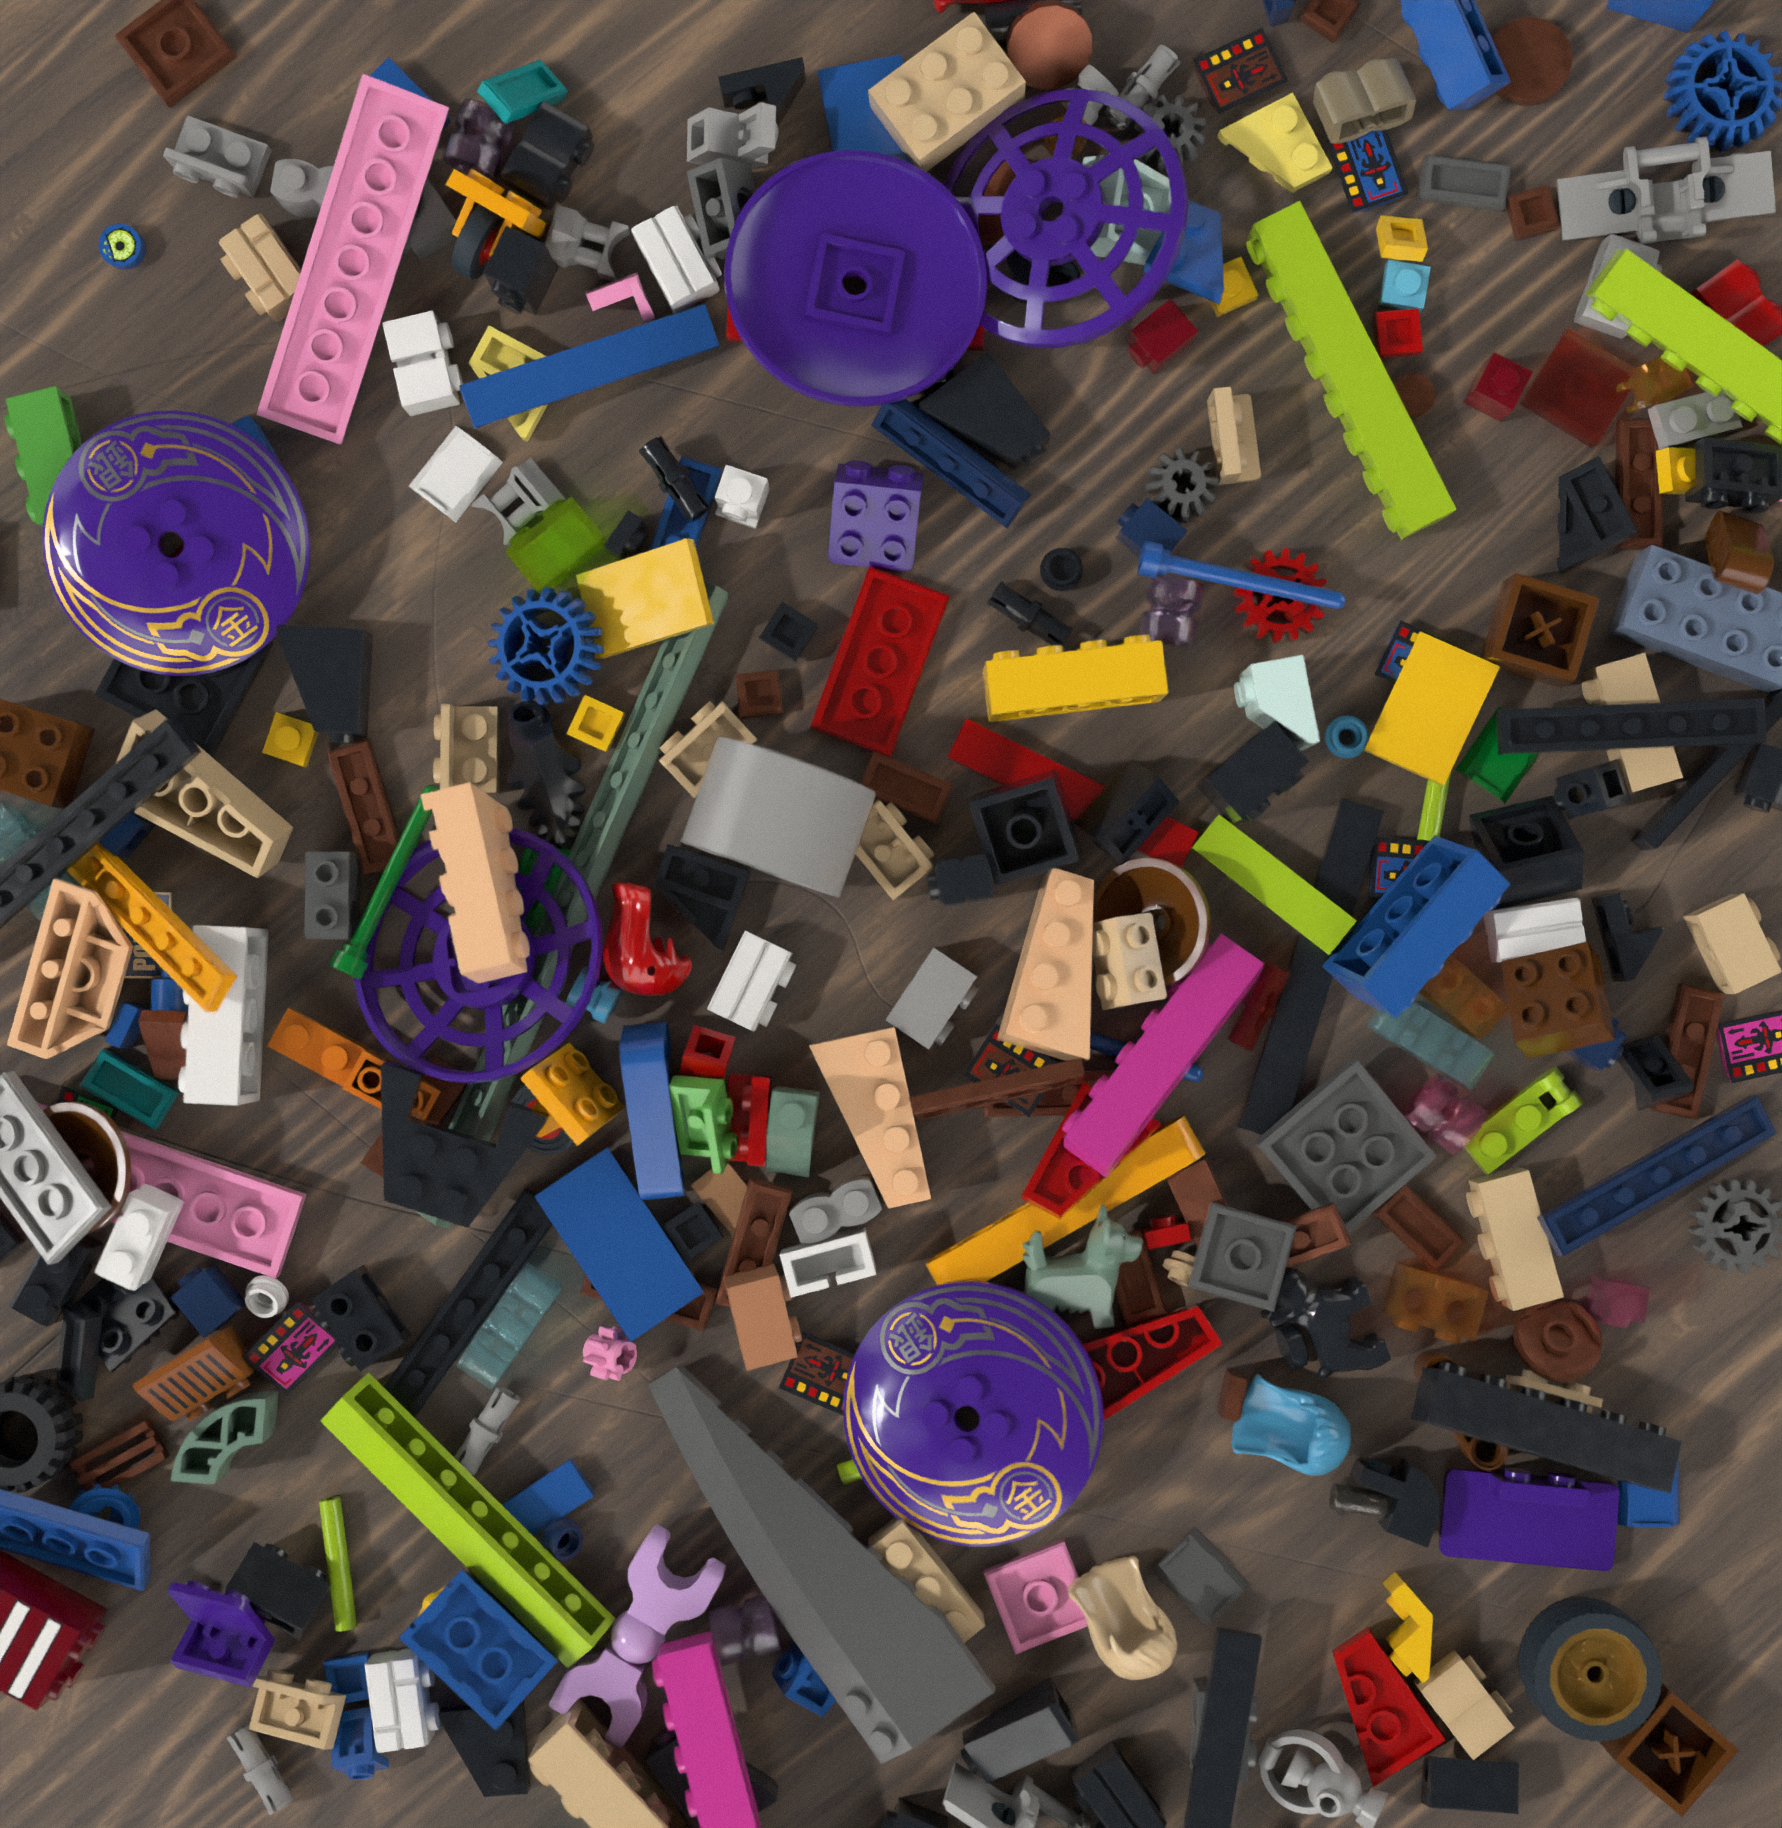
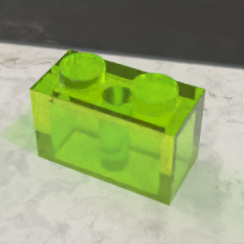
(555, 545)

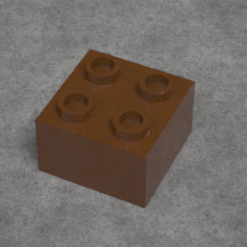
(1539, 630)
(41, 754)
(1557, 1000)
(1673, 1752)

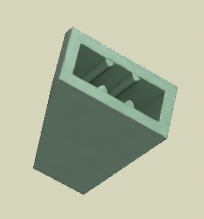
(791, 1130)

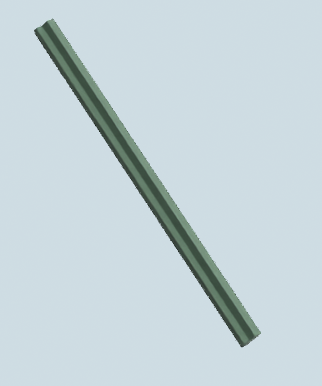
(595, 848)

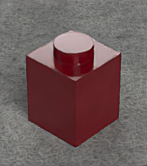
(1160, 337)
(1497, 387)

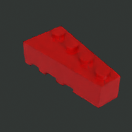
(1148, 1354)

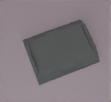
(1200, 1576)

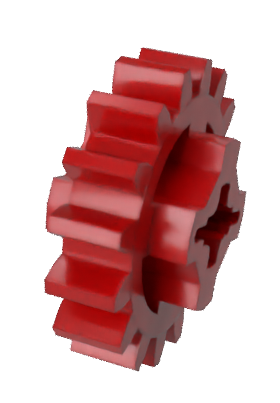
(1290, 610)

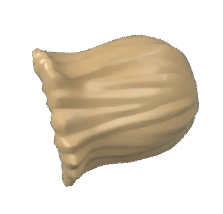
(1123, 1620)

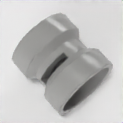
(1092, 80)

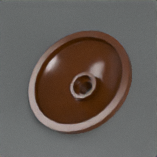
(1163, 890)
(99, 1149)

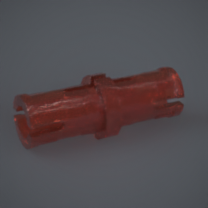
(1259, 1006)

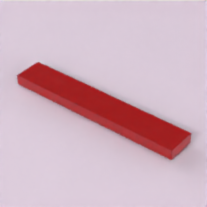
(1010, 762)

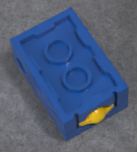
(478, 1647)

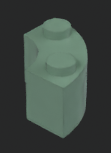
(215, 1441)

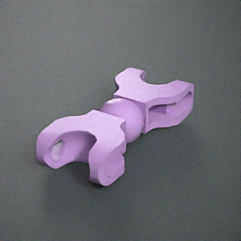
(636, 1636)

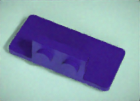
(1529, 1518)

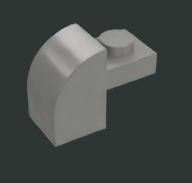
(733, 136)

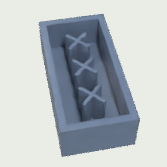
(1689, 616)

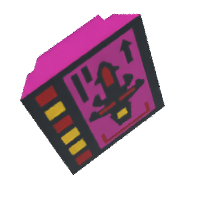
(1751, 1046)
(291, 1348)

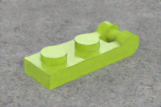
(1521, 1120)

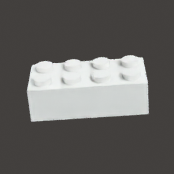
(228, 1044)

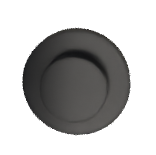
(1061, 569)

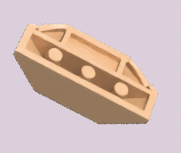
(71, 974)

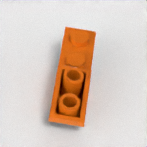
(341, 1060)

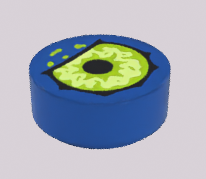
(122, 246)

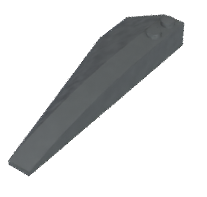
(863, 1630)

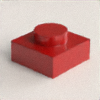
(1398, 333)
(1165, 1231)

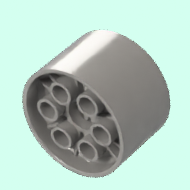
(779, 816)

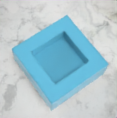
(1404, 285)

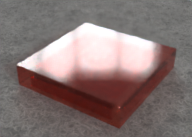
(1579, 388)

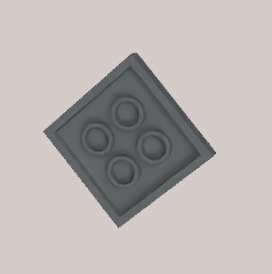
(1346, 1145)

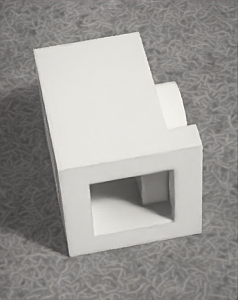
(741, 496)

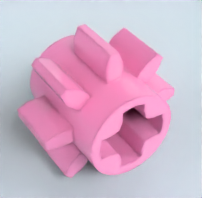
(609, 1353)

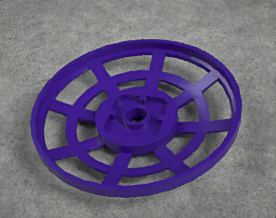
(1082, 216)
(486, 995)

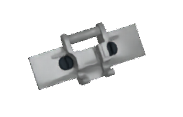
(1668, 210)
(987, 1807)

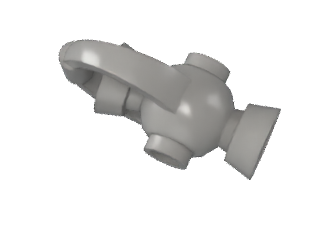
(1331, 1786)

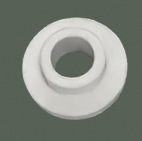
(266, 1296)

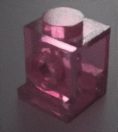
(1617, 1301)

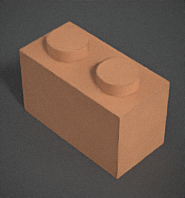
(761, 1316)

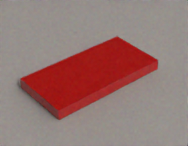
(879, 662)

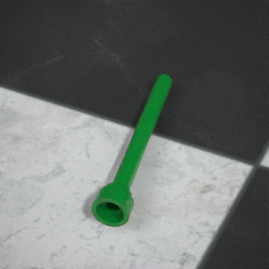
(353, 956)

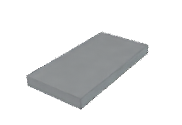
(42, 1176)

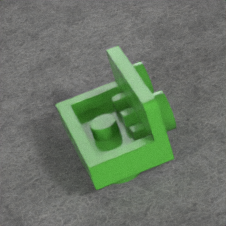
(703, 1119)

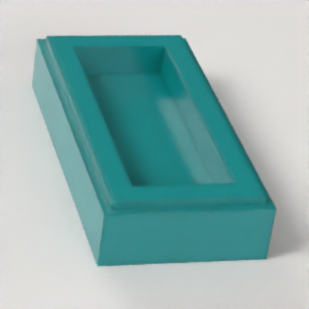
(522, 91)
(130, 1088)

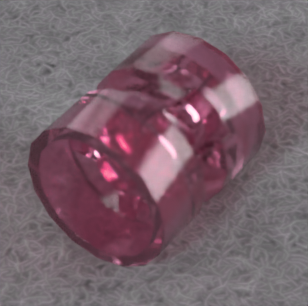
(1456, 1124)

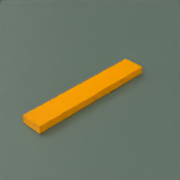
(156, 927)

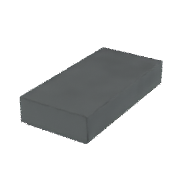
(1464, 183)

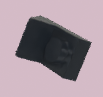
(774, 82)
(1624, 949)
(1654, 1072)

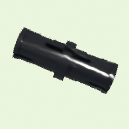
(674, 479)
(1029, 615)

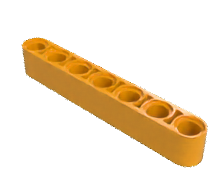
(1000, 1243)

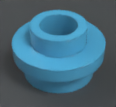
(1359, 733)

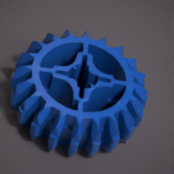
(1740, 74)
(575, 630)

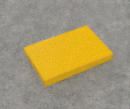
(646, 597)
(1431, 708)

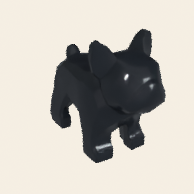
(1326, 1318)

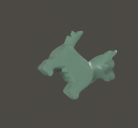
(1082, 1279)

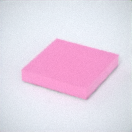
(1035, 1596)

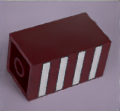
(42, 1633)

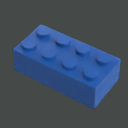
(1416, 925)

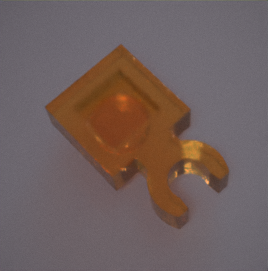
(1655, 384)

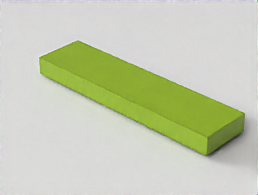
(1274, 884)

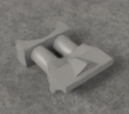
(568, 236)
(533, 488)

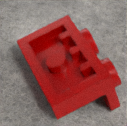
(750, 1115)

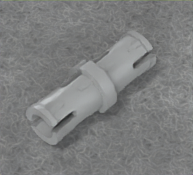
(1143, 85)
(486, 1429)
(260, 1769)

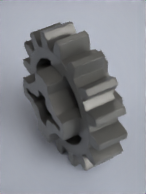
(1743, 1241)

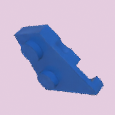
(1200, 257)

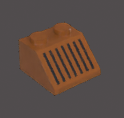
(197, 1376)

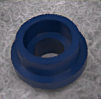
(562, 1539)

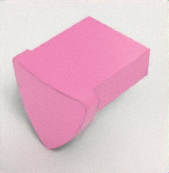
(620, 290)

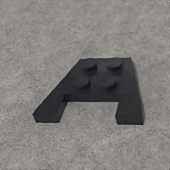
(440, 1167)

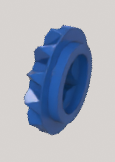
(123, 1507)

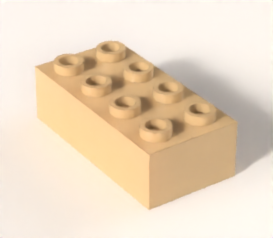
(597, 1778)

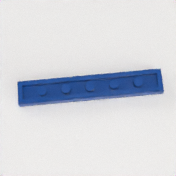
(588, 366)

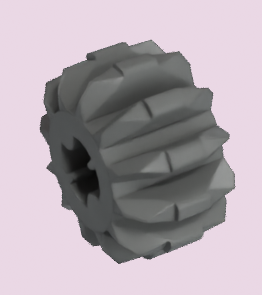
(1181, 120)
(1197, 483)

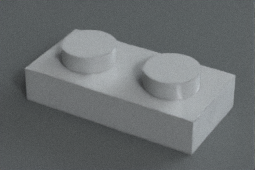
(1692, 419)

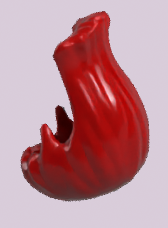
(628, 947)

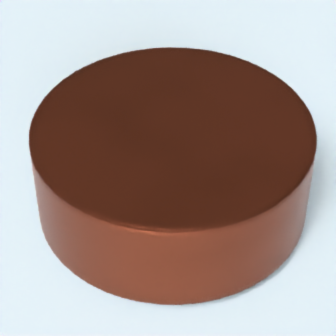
(1415, 393)

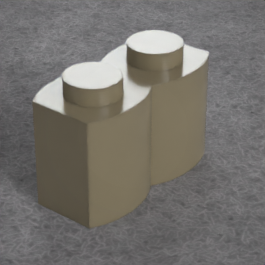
(1364, 100)

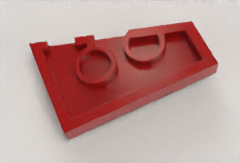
(1064, 1178)
(1384, 1708)

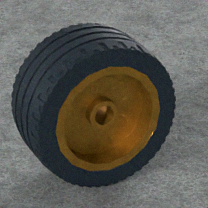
(1617, 1688)

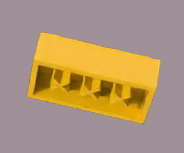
(1074, 680)

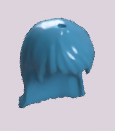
(1291, 1428)

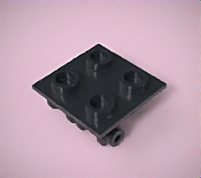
(128, 1318)

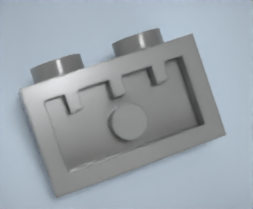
(219, 157)

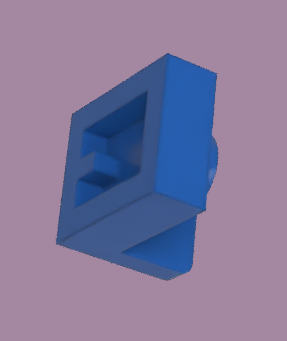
(801, 1682)
(355, 1746)

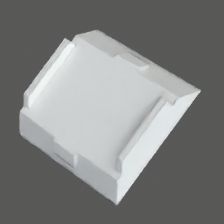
(456, 474)

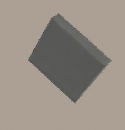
(1242, 1256)

